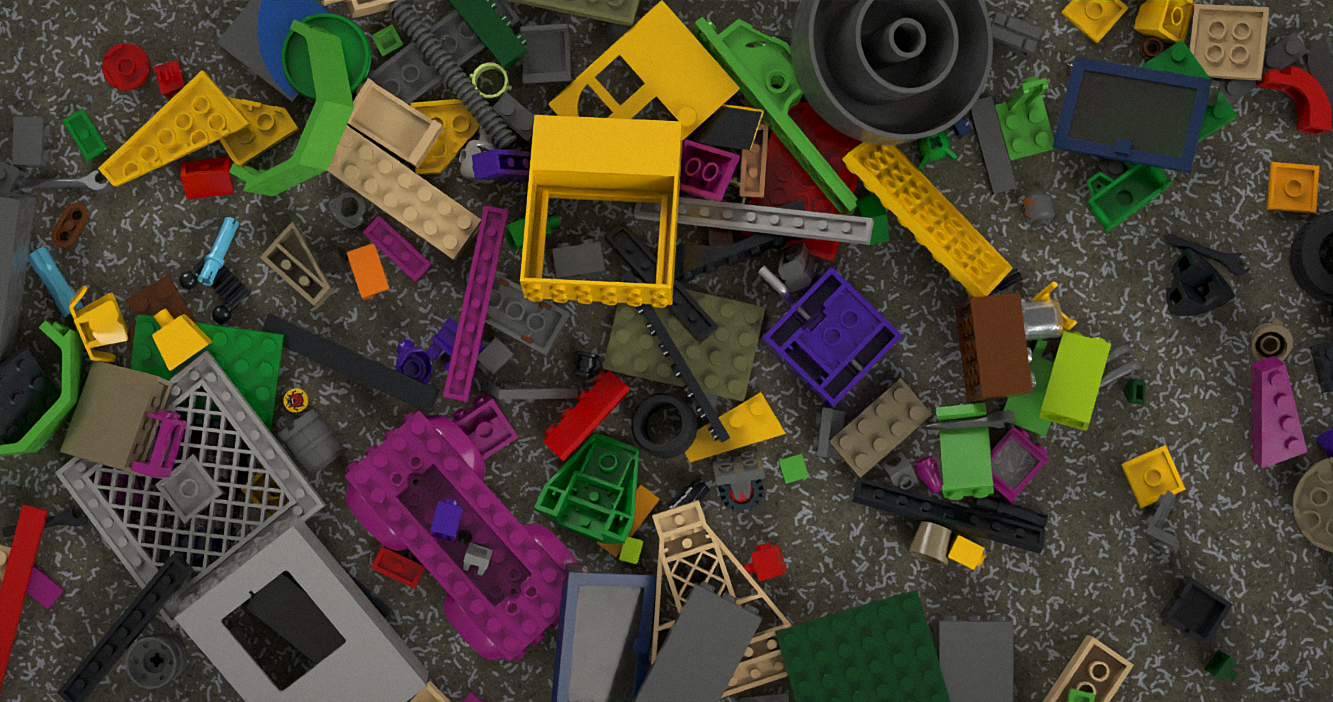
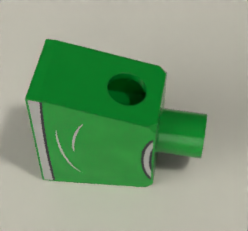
(515, 232)

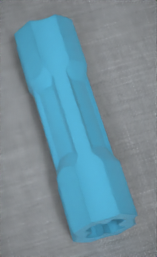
(51, 276)

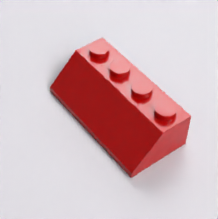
(586, 415)

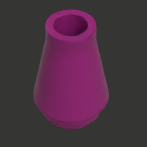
(929, 473)

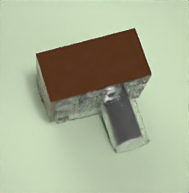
(994, 342)

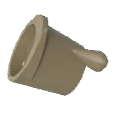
(1271, 340)
(931, 543)

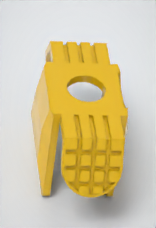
(99, 324)

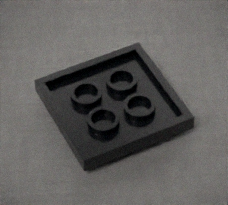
(24, 395)

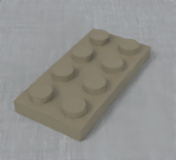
(879, 427)

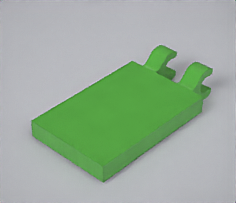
(1028, 406)

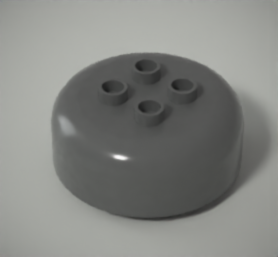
(891, 65)

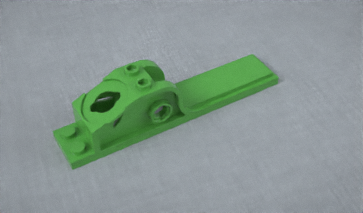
(754, 73)

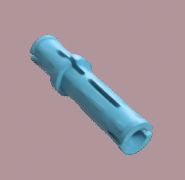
(214, 259)

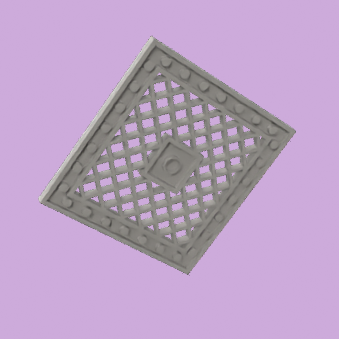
(193, 487)

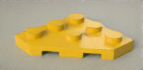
(268, 128)
(458, 130)

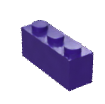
(502, 165)
(447, 520)

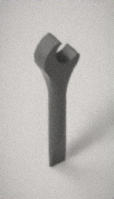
(87, 182)
(992, 420)

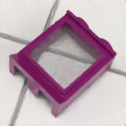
(1015, 462)

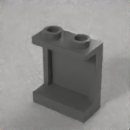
(548, 54)

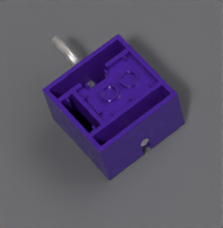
(828, 335)

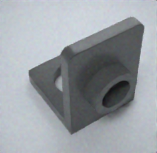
(901, 475)

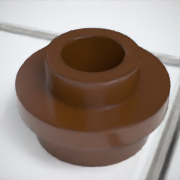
(1157, 43)

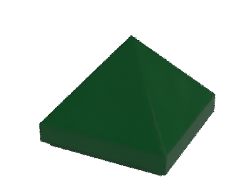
(1135, 391)

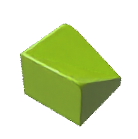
(631, 550)

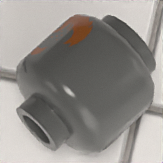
(1038, 208)

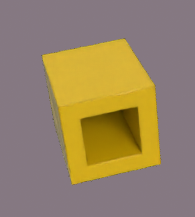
(966, 552)

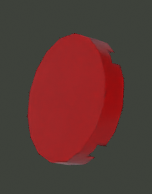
(129, 73)

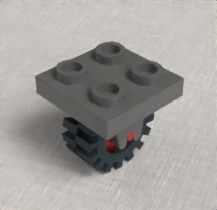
(739, 480)

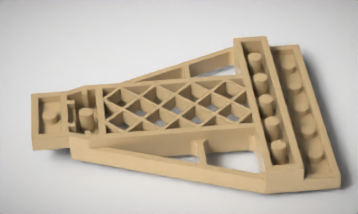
(684, 533)

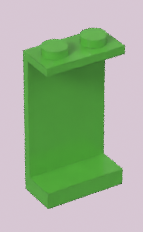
(965, 454)

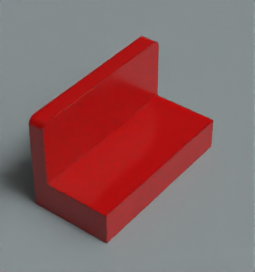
(207, 178)

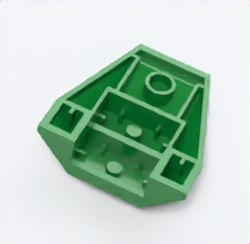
(594, 491)

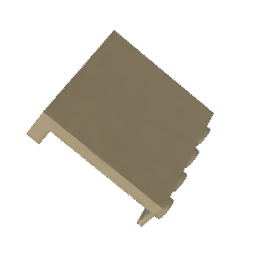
(113, 417)

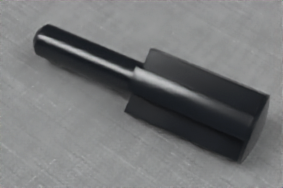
(1011, 278)

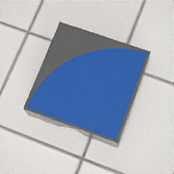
(259, 35)

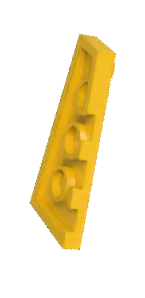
(745, 424)

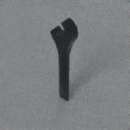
(1228, 260)
(64, 518)

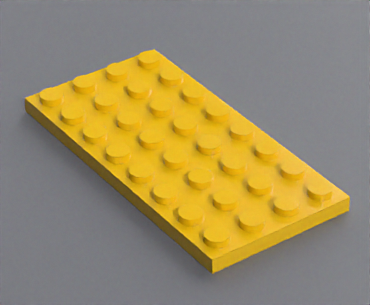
(929, 217)

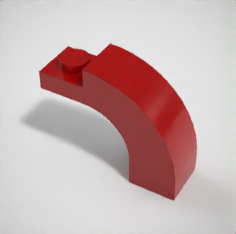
(1307, 94)

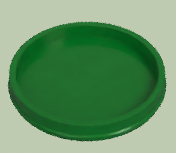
(296, 56)

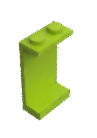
(1075, 380)

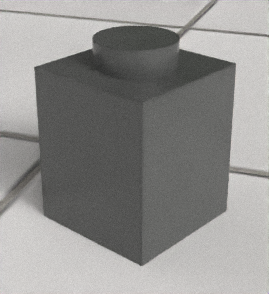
(494, 357)

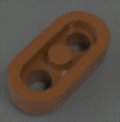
(68, 224)

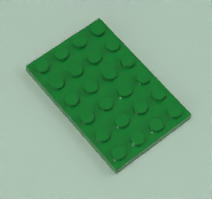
(245, 355)

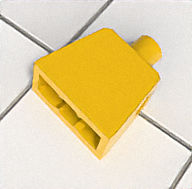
(178, 338)

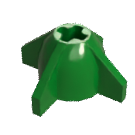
(934, 148)

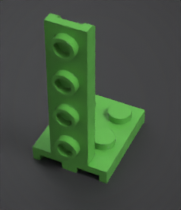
(1025, 120)

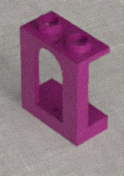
(154, 467)

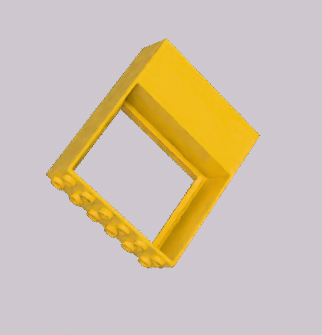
(606, 163)

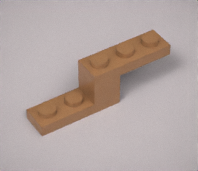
(754, 163)

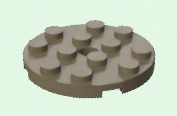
(1315, 504)

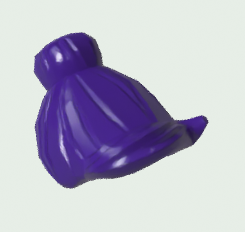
(413, 361)

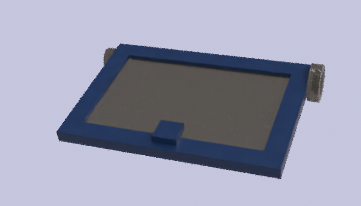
(1133, 114)
(602, 635)

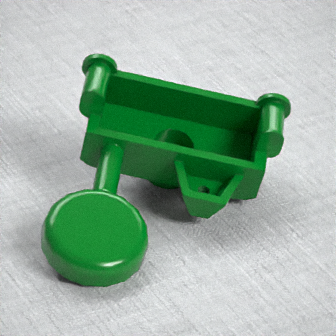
(1125, 195)

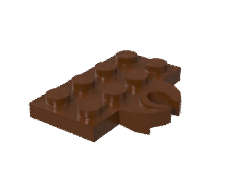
(153, 300)

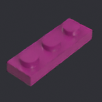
(397, 248)

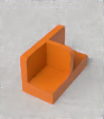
(368, 271)

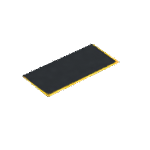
(729, 127)

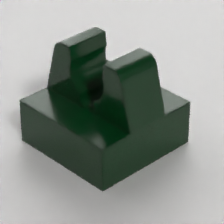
(1222, 666)

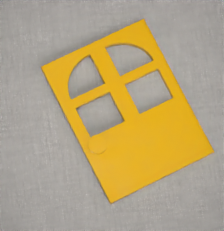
(669, 64)

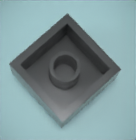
(579, 261)

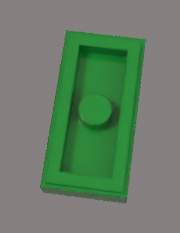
(85, 134)

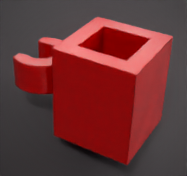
(170, 78)
(766, 562)

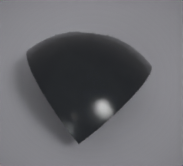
(1196, 286)

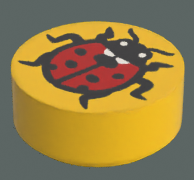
(296, 400)

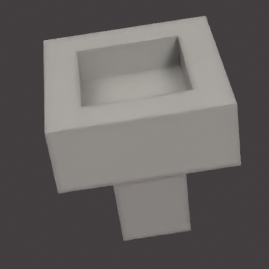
(477, 556)

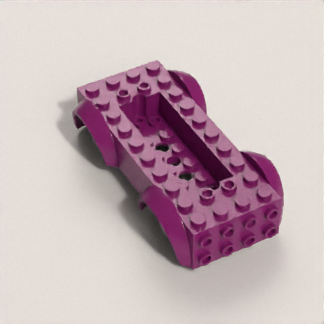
(396, 502)

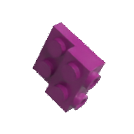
(485, 425)

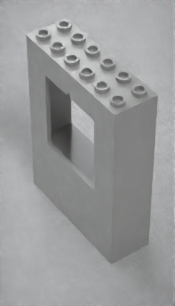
(366, 668)

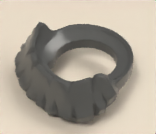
(351, 221)

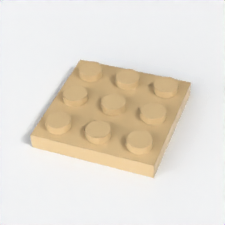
(1230, 40)

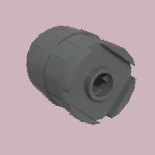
(311, 442)

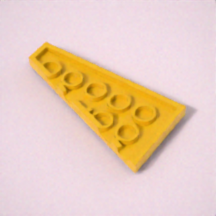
(185, 124)

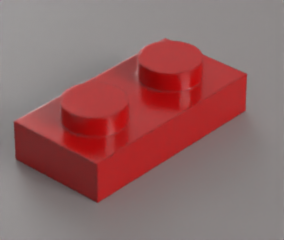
(398, 567)

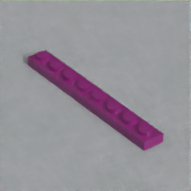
(476, 303)

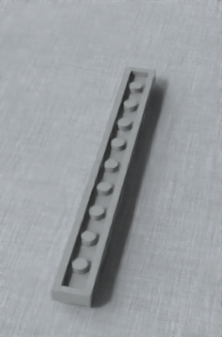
(765, 220)

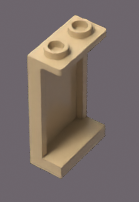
(393, 123)

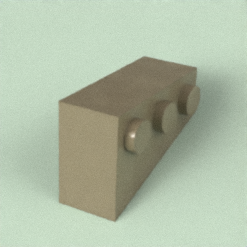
(297, 265)

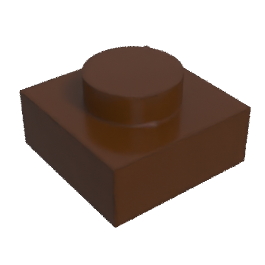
(720, 236)

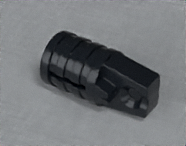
(691, 493)

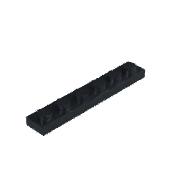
(644, 265)

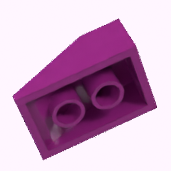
(706, 170)

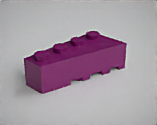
(1276, 422)

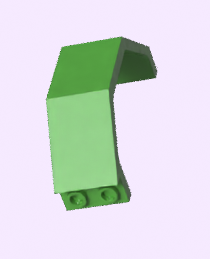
(325, 122)
(72, 387)

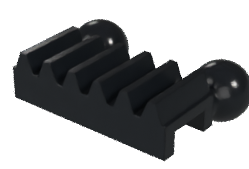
(224, 284)

